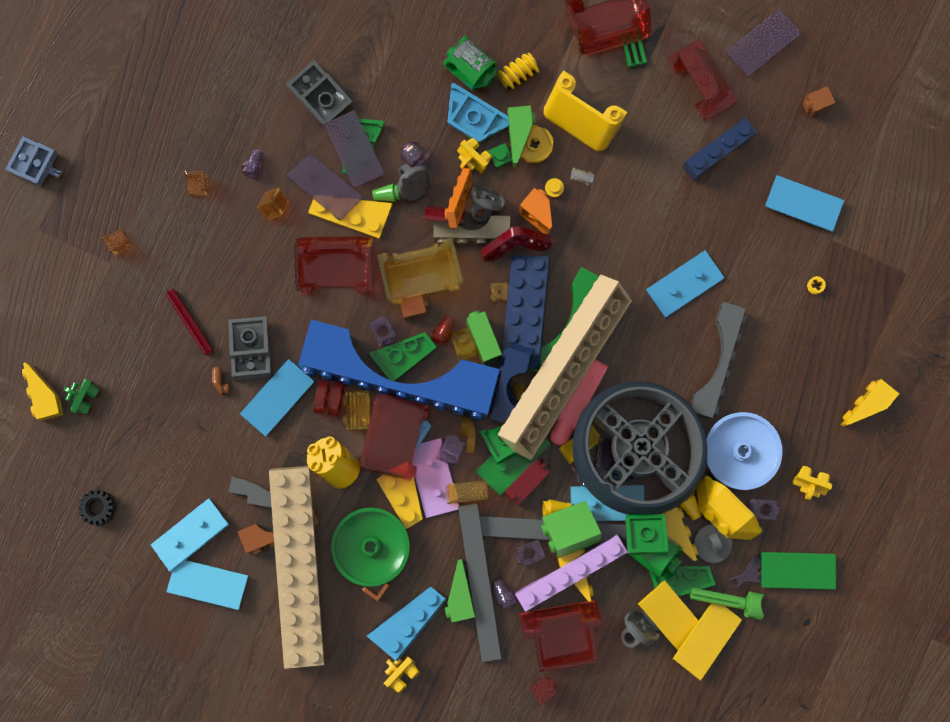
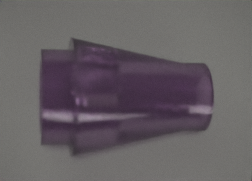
(252, 166)
(503, 594)

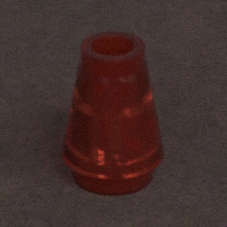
(442, 332)

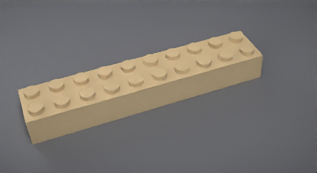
(565, 367)
(296, 567)

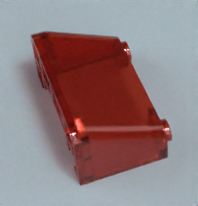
(608, 23)
(333, 263)
(393, 437)

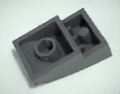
(318, 93)
(250, 348)

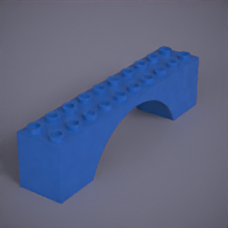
(464, 389)

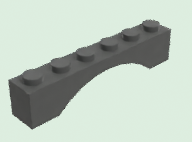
(728, 324)

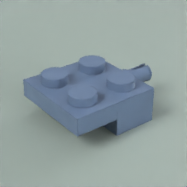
(33, 162)

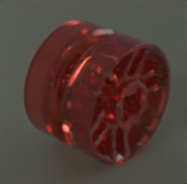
(328, 398)

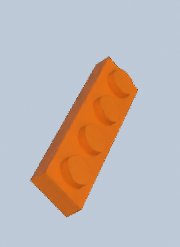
(459, 198)

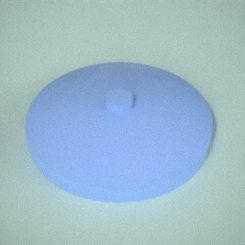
(743, 451)

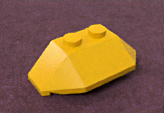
(726, 511)

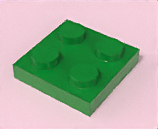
(646, 534)

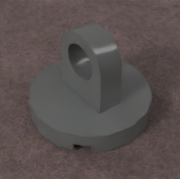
(413, 181)
(485, 199)
(712, 545)
(640, 627)

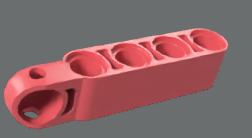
(581, 397)

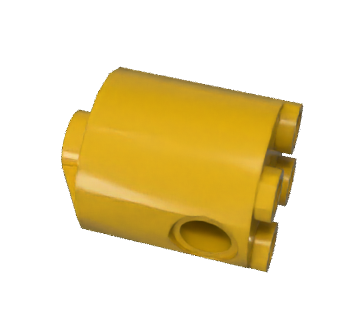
(333, 462)

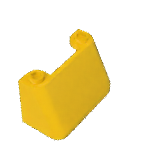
(581, 119)

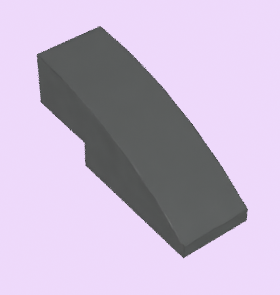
(256, 494)

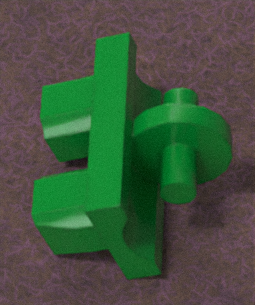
(85, 388)

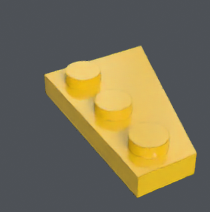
(403, 498)

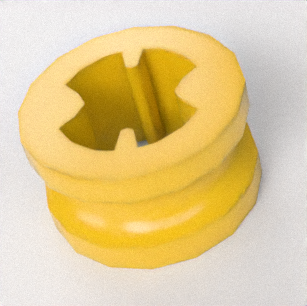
(814, 290)

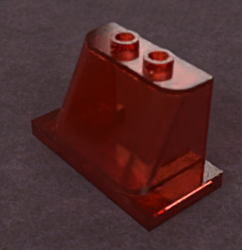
(706, 77)
(563, 634)

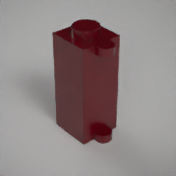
(528, 481)

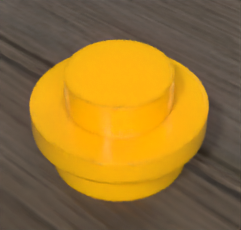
(554, 187)

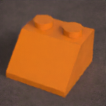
(537, 210)

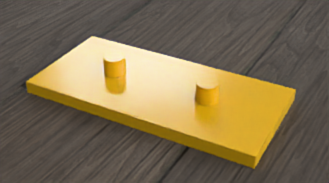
(669, 614)
(707, 640)

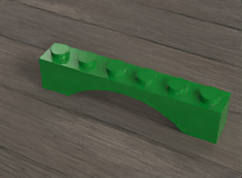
(580, 288)

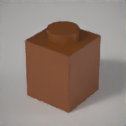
(818, 101)
(414, 307)

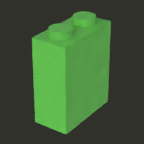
(483, 337)
(571, 529)

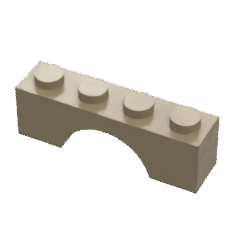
(494, 228)

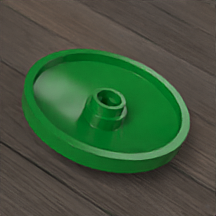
(370, 547)

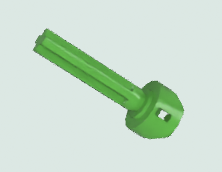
(750, 604)

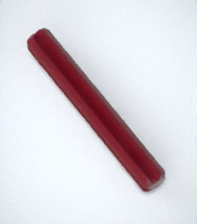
(189, 322)

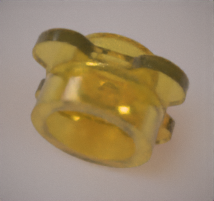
(495, 288)

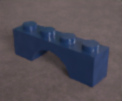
(719, 148)
(517, 360)

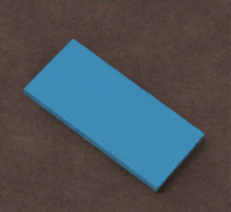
(804, 203)
(685, 284)
(277, 397)

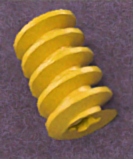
(516, 71)

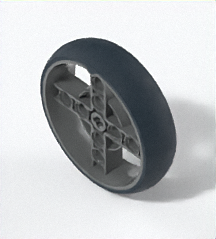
(673, 408)

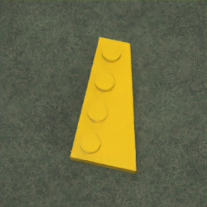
(365, 217)

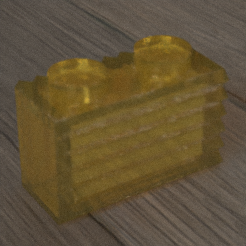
(357, 410)
(466, 492)

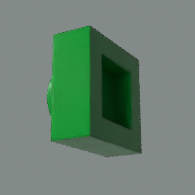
(500, 156)

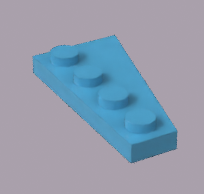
(404, 627)

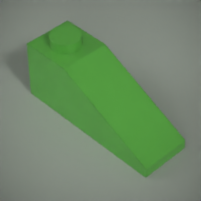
(520, 125)
(459, 600)

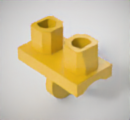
(471, 158)
(811, 485)
(395, 680)

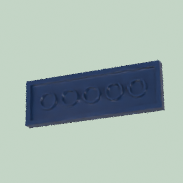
(527, 304)

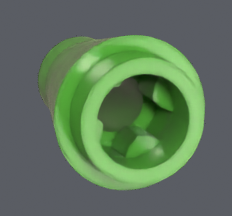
(386, 193)

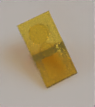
(463, 344)

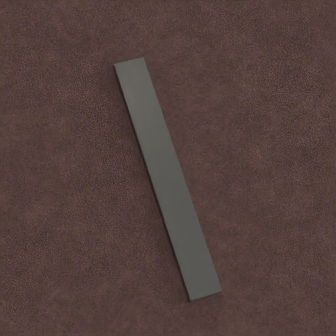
(532, 528)
(479, 582)

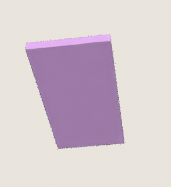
(432, 479)

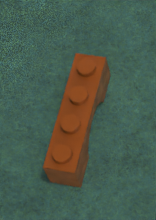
(255, 537)

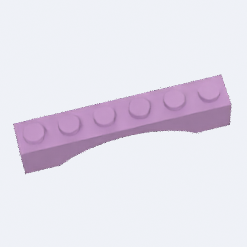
(571, 572)

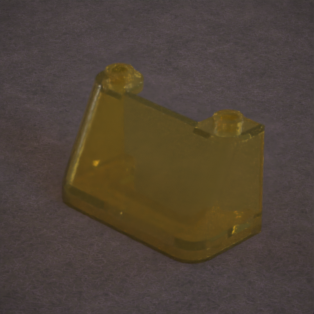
(420, 272)

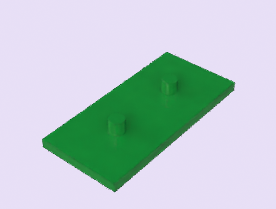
(505, 473)
(798, 570)

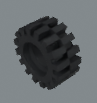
(85, 504)

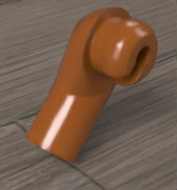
(217, 381)

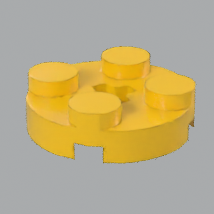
(544, 148)

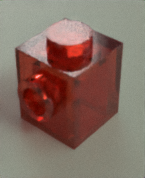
(543, 689)

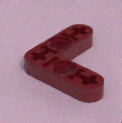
(512, 237)

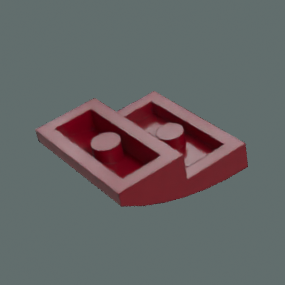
(438, 214)

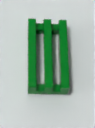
(637, 63)

